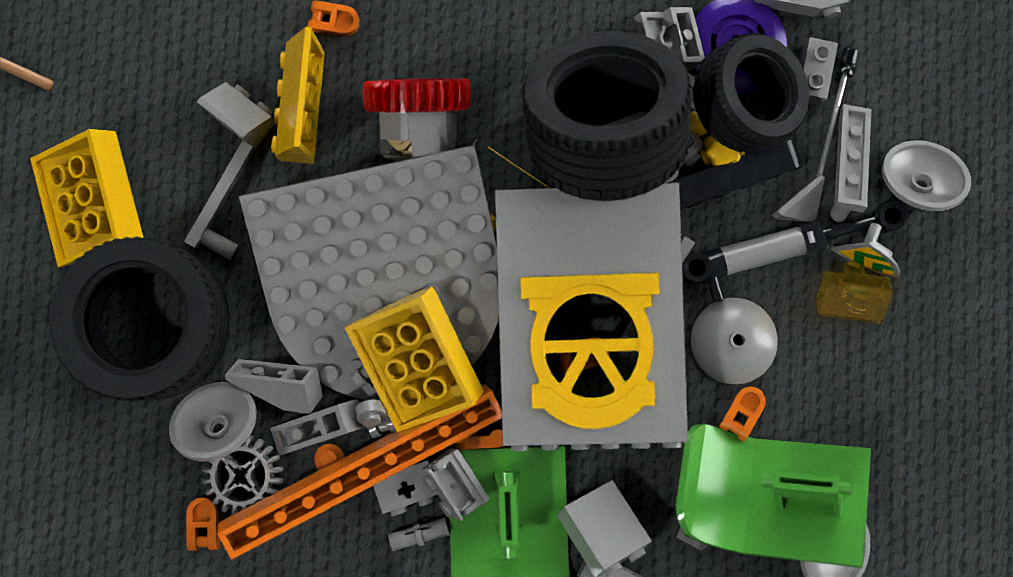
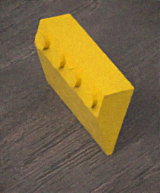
(300, 98)
(85, 194)
(415, 360)

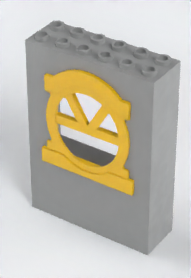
(571, 247)

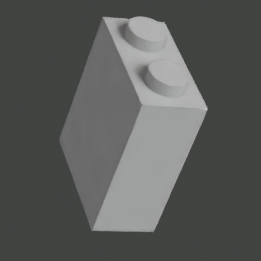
(604, 529)

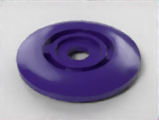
(733, 18)

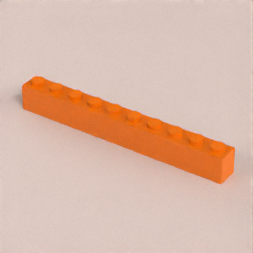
(351, 476)

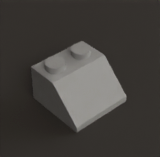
(238, 113)

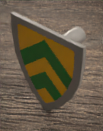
(870, 253)

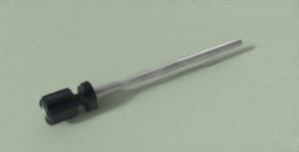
(848, 60)

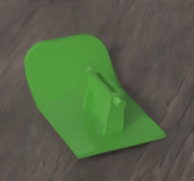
(774, 497)
(519, 525)

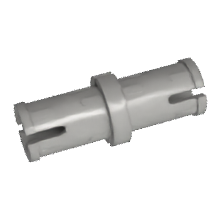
(418, 534)

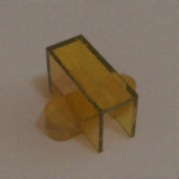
(854, 295)

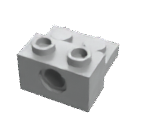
(676, 30)

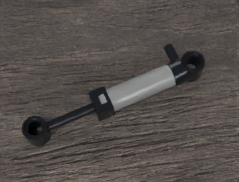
(781, 246)

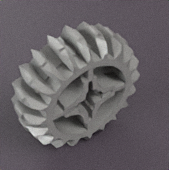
(224, 493)

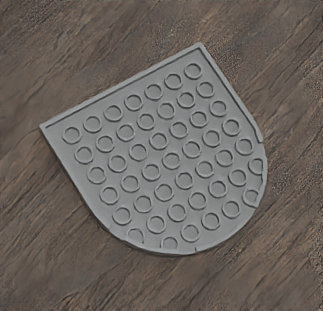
(367, 240)

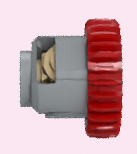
(416, 114)

